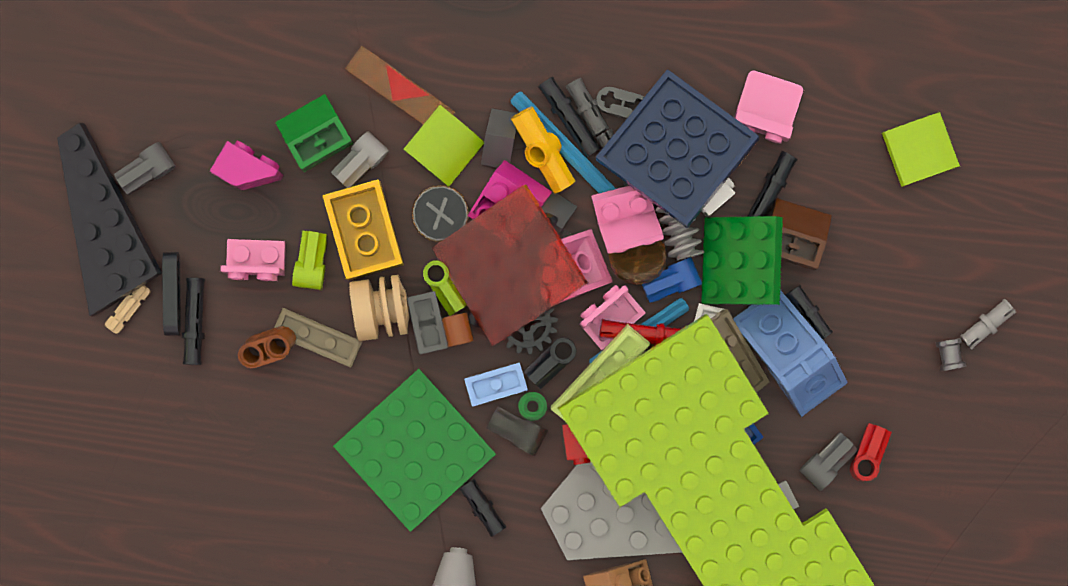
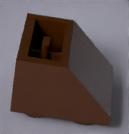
(802, 233)

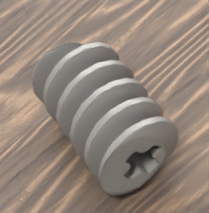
(680, 238)

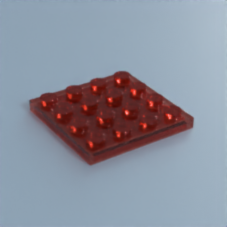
(510, 265)

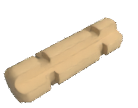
(127, 309)

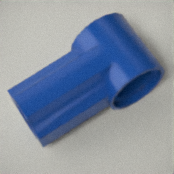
(675, 279)

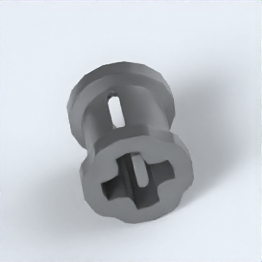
(950, 354)

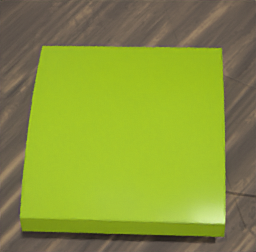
(444, 145)
(920, 149)

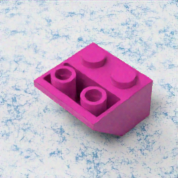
(244, 170)
(504, 182)

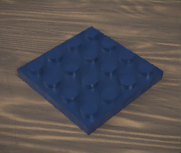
(677, 148)

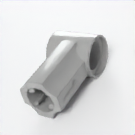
(365, 155)

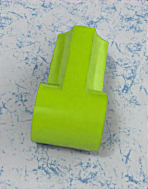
(309, 268)
(445, 289)

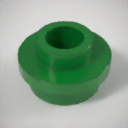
(532, 396)

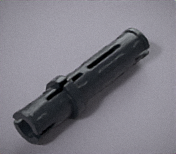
(562, 107)
(775, 182)
(193, 321)

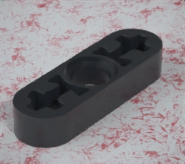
(171, 293)

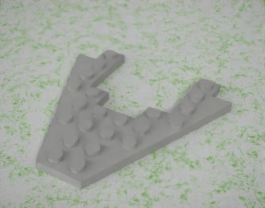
(594, 526)

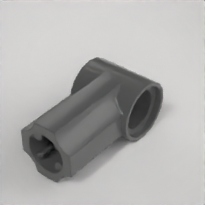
(152, 164)
(824, 466)

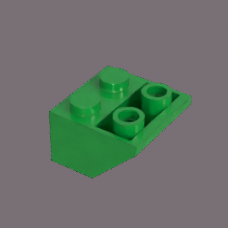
(314, 133)

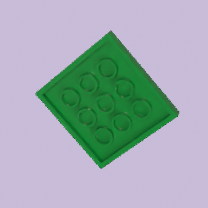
(414, 450)

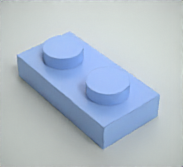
(496, 384)

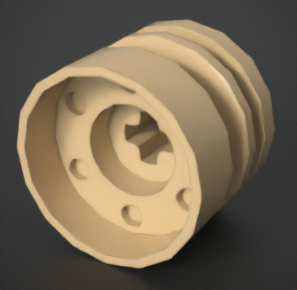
(379, 308)

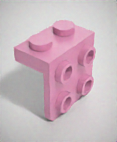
(769, 106)
(618, 307)

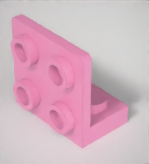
(626, 219)
(255, 258)

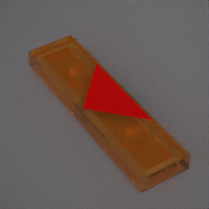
(394, 85)

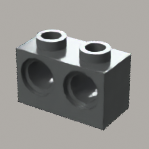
(427, 323)

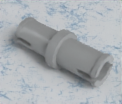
(988, 324)

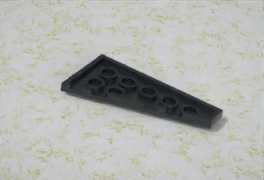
(107, 238)

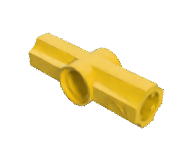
(543, 149)

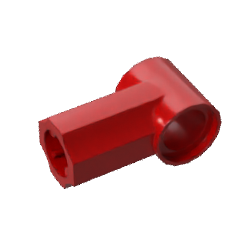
(870, 449)

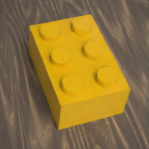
(363, 230)

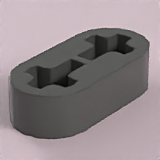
(619, 95)

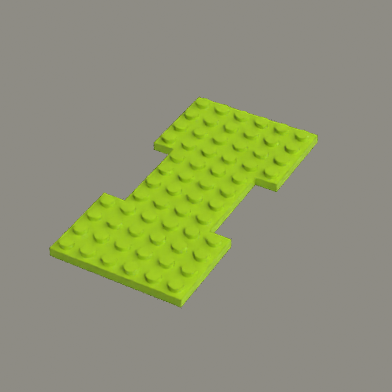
(678, 434)

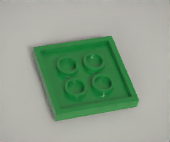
(742, 260)

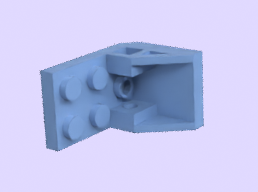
(792, 353)

